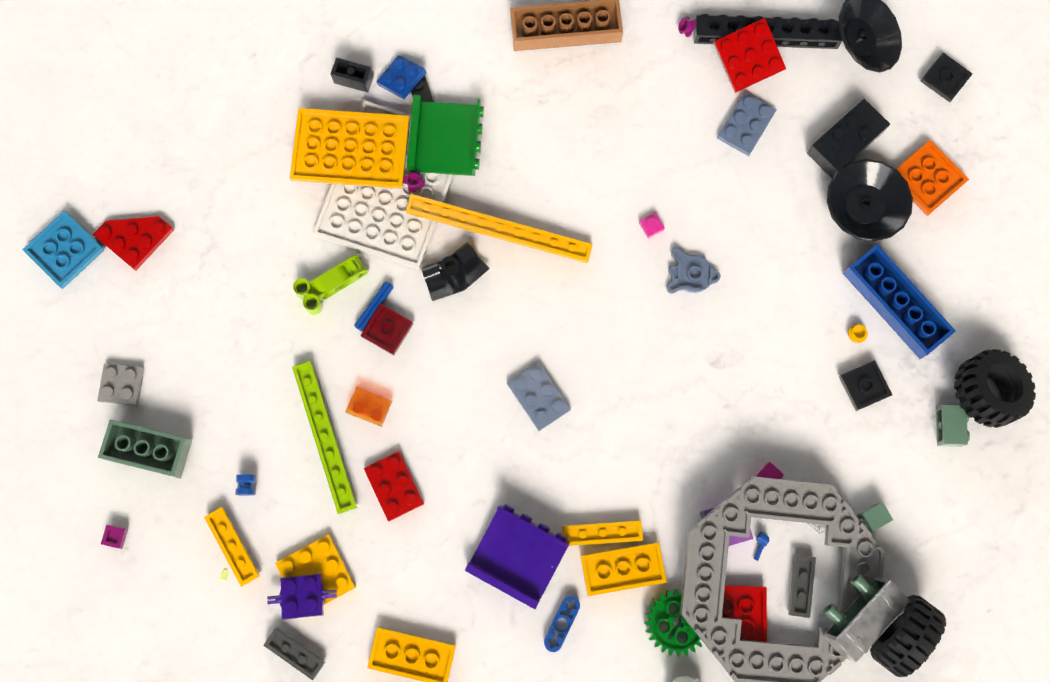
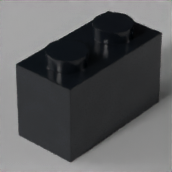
(352, 75)

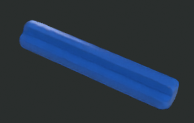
(378, 299)

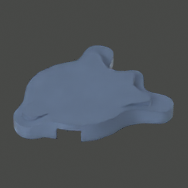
(691, 273)

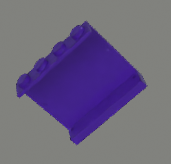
(518, 556)

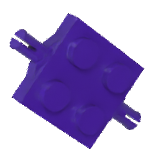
(302, 596)

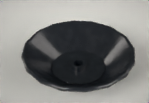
(870, 34)
(880, 187)

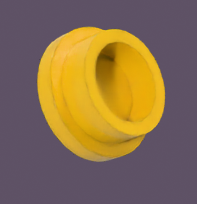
(857, 333)

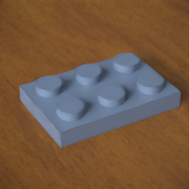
(746, 124)
(538, 396)

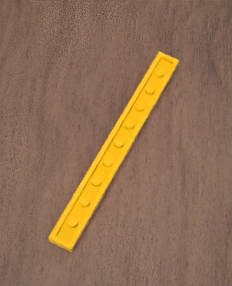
(499, 228)

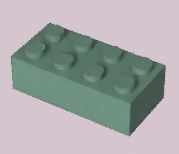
(145, 448)

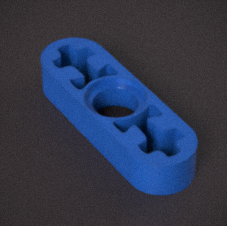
(570, 621)

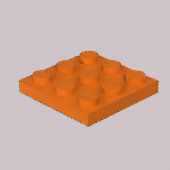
(931, 177)

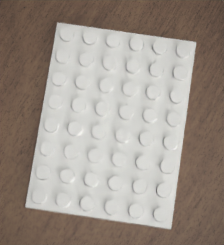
(376, 217)

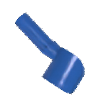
(763, 539)

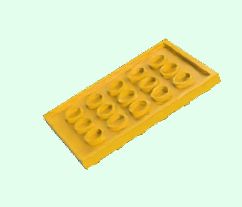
(350, 148)

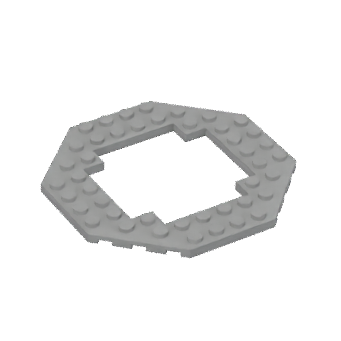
(707, 566)

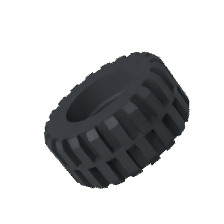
(1010, 377)
(910, 638)

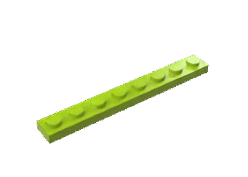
(324, 437)

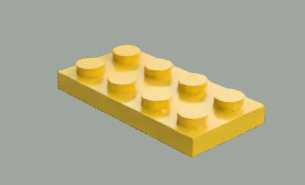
(623, 569)
(411, 656)

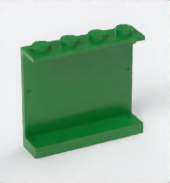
(444, 137)

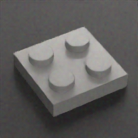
(120, 384)

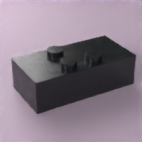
(848, 138)

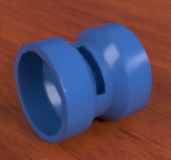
(245, 490)

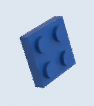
(401, 77)

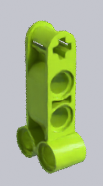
(329, 283)

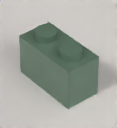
(952, 426)

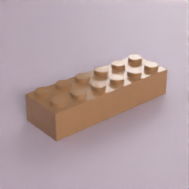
(566, 24)

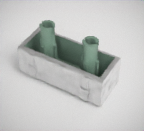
(865, 618)

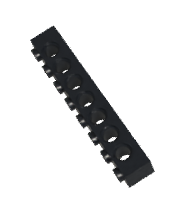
(795, 38)

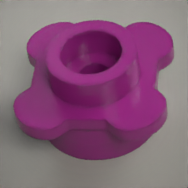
(686, 26)
(415, 176)

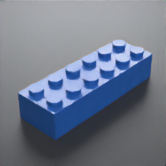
(899, 302)

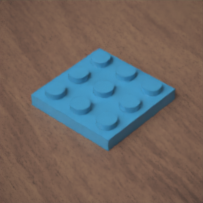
(63, 249)

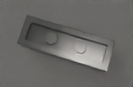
(802, 586)
(294, 653)

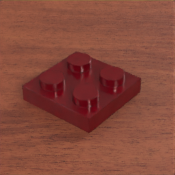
(387, 329)

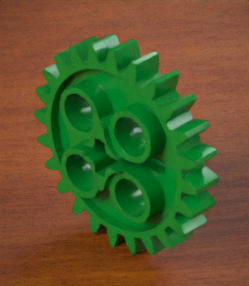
(660, 613)

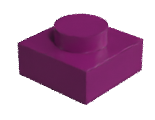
(114, 536)

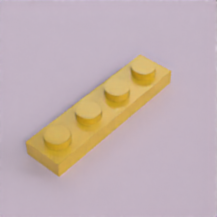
(603, 533)
(232, 546)

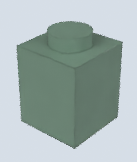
(875, 517)

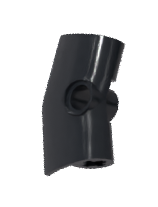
(446, 282)

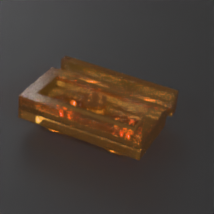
(368, 406)

